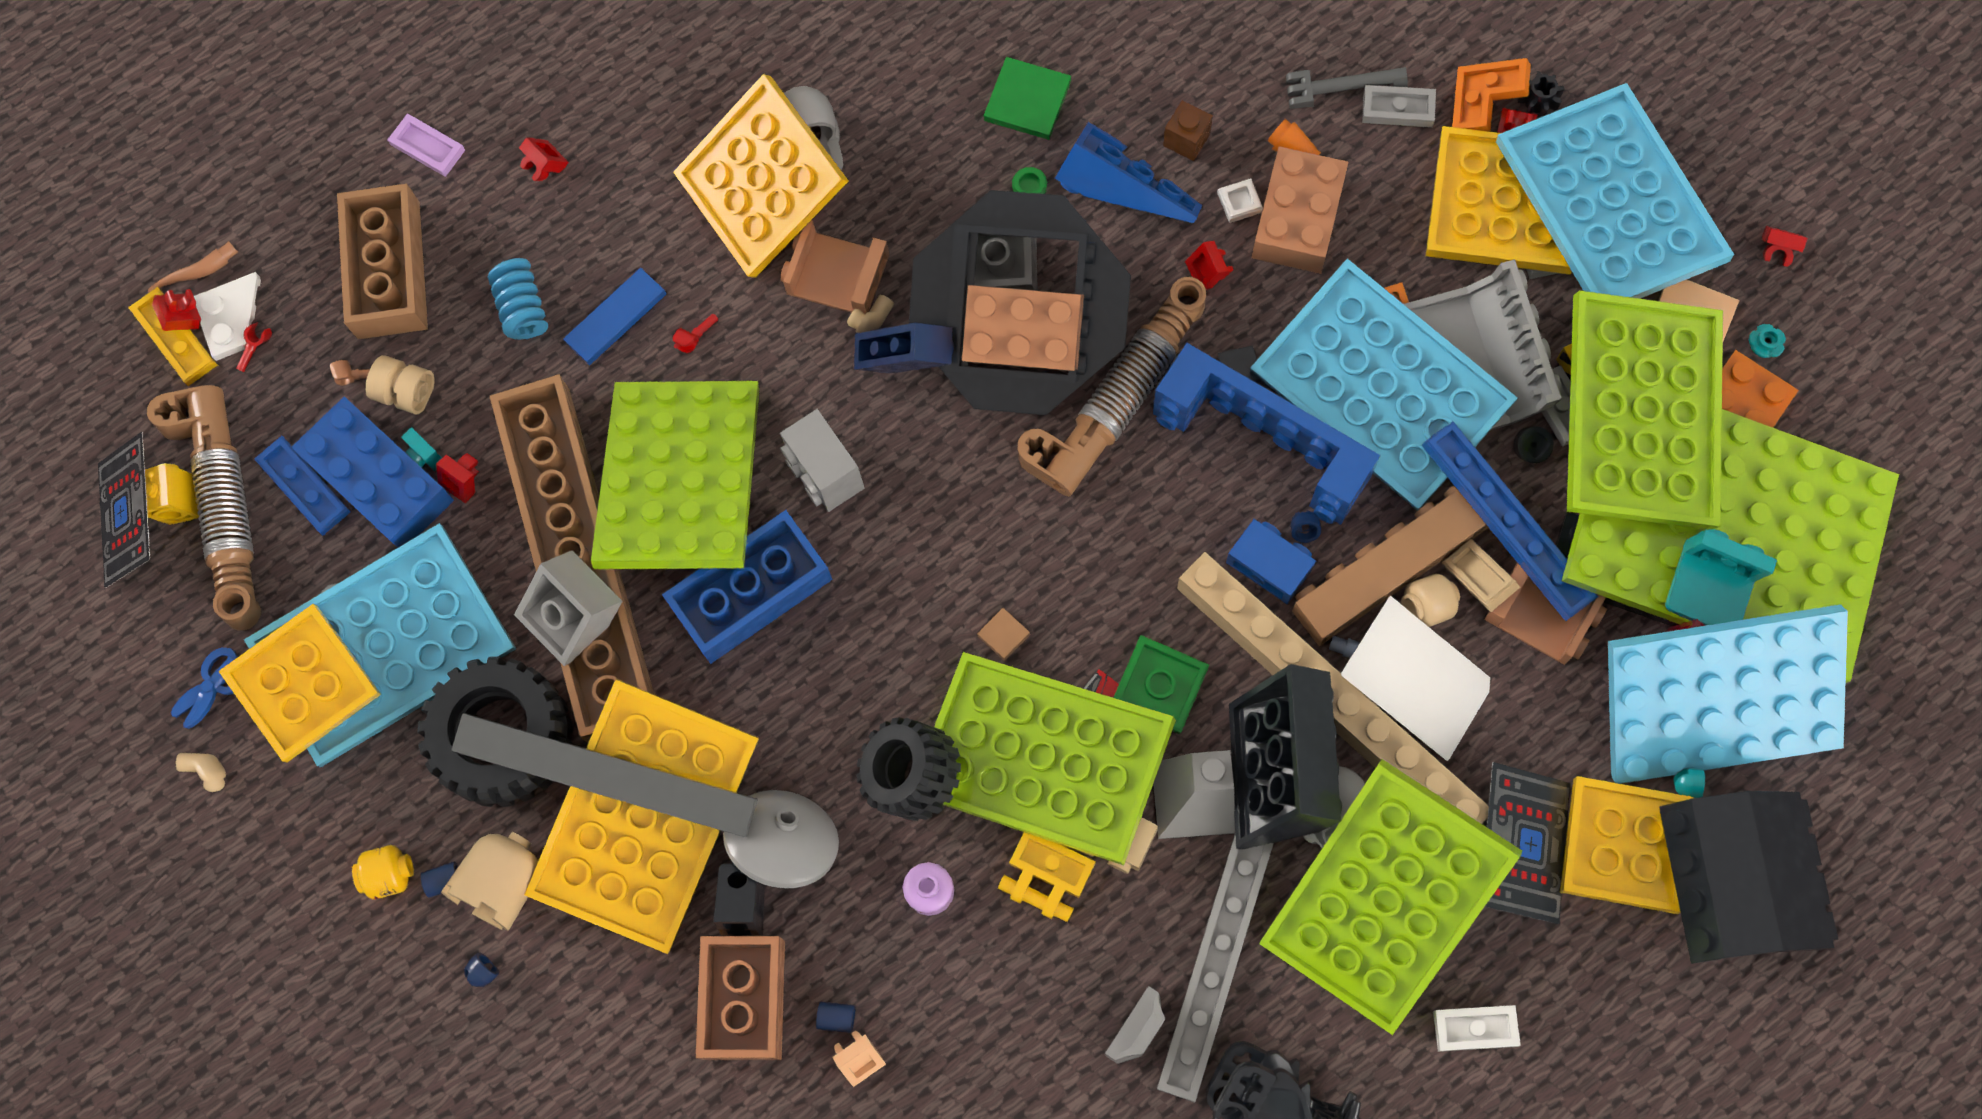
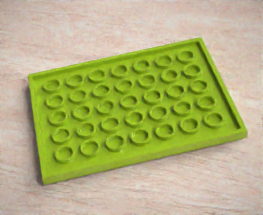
(1778, 492)

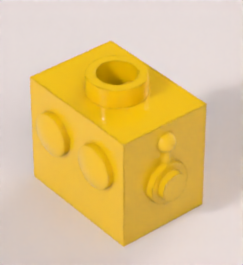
(170, 494)

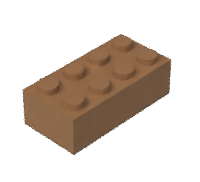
(382, 261)

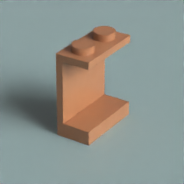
(834, 270)
(1537, 623)

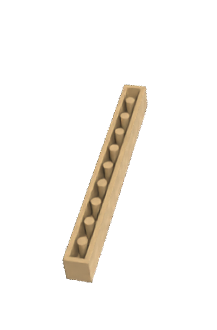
(1355, 715)

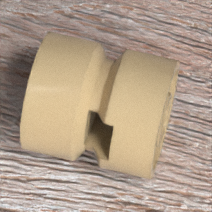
(396, 383)

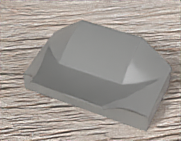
(1138, 1029)

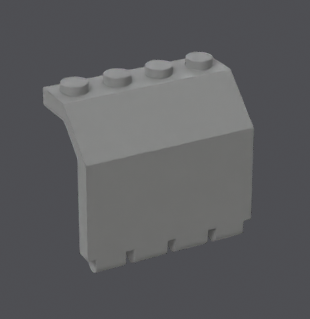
(1501, 335)

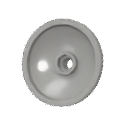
(783, 852)

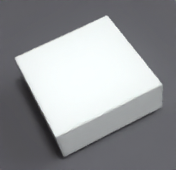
(1240, 200)

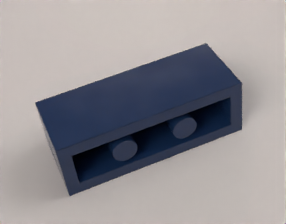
(903, 348)

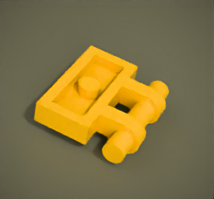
(1052, 864)

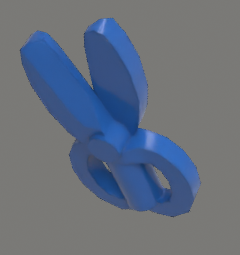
(203, 695)

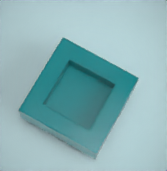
(420, 450)

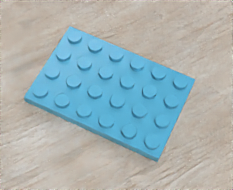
(1614, 196)
(1381, 379)
(407, 628)
(1727, 693)

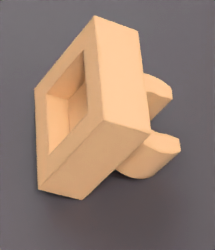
(858, 1059)

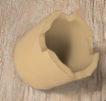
(494, 878)

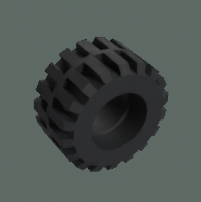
(931, 773)

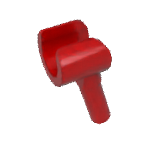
(687, 341)
(251, 345)

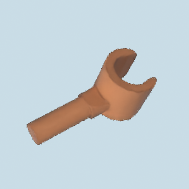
(344, 375)

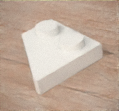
(227, 313)

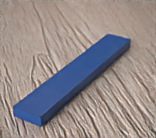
(1506, 518)

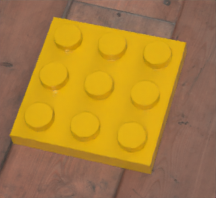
(299, 683)
(1619, 845)

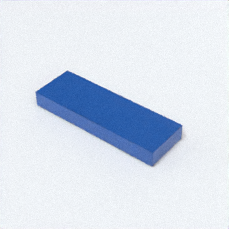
(614, 316)
(302, 485)

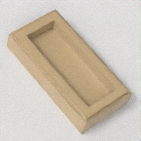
(1481, 575)

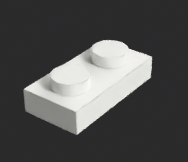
(1476, 1028)

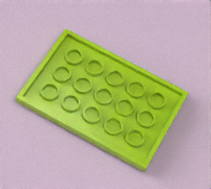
(1645, 411)
(677, 476)
(1051, 756)
(1389, 896)

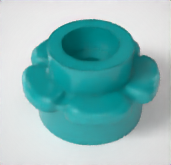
(1763, 349)

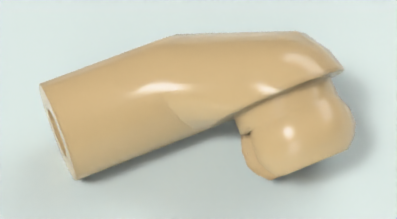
(874, 318)
(207, 767)

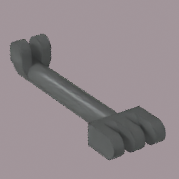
(1309, 88)

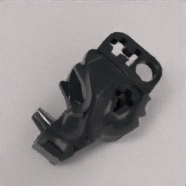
(1269, 1089)

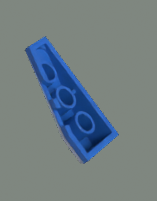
(1103, 173)

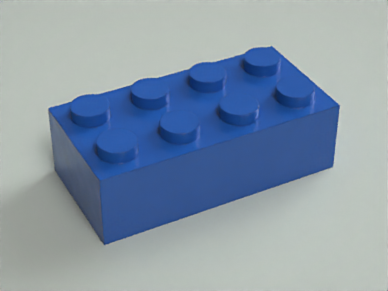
(372, 473)
(734, 603)

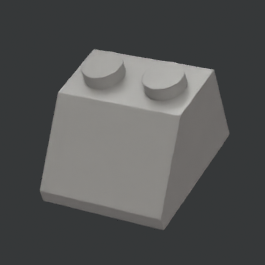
(567, 606)

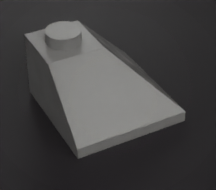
(1195, 795)

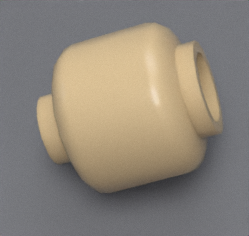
(1432, 599)

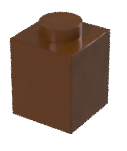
(1187, 130)

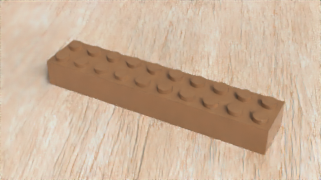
(559, 516)

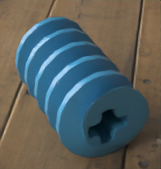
(517, 299)

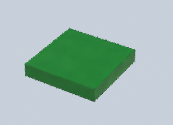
(1027, 98)
(1162, 680)

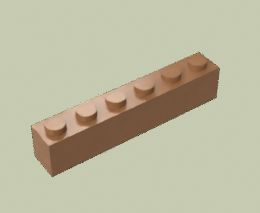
(1387, 567)

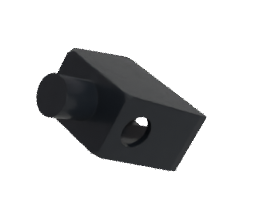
(738, 903)

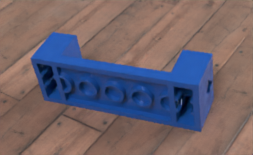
(1200, 376)

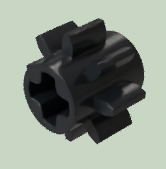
(1543, 94)

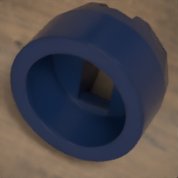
(1305, 518)
(477, 973)

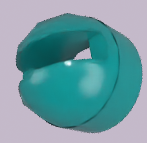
(1690, 782)

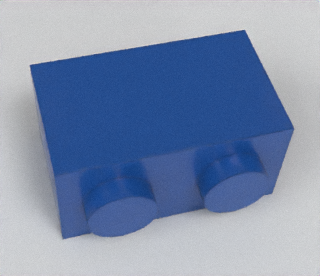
(1271, 560)

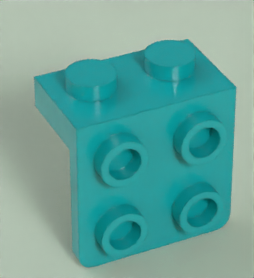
(1716, 578)

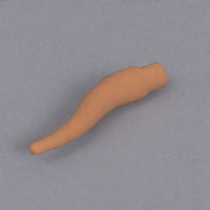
(205, 267)

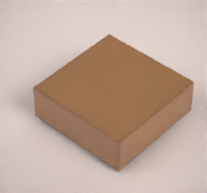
(1003, 634)

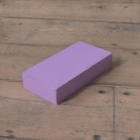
(426, 145)

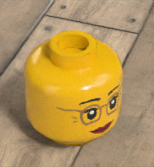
(382, 872)

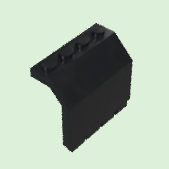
(1747, 875)

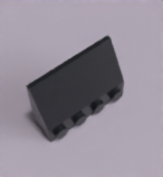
(1284, 758)

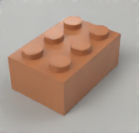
(1299, 210)
(1022, 327)
(740, 998)

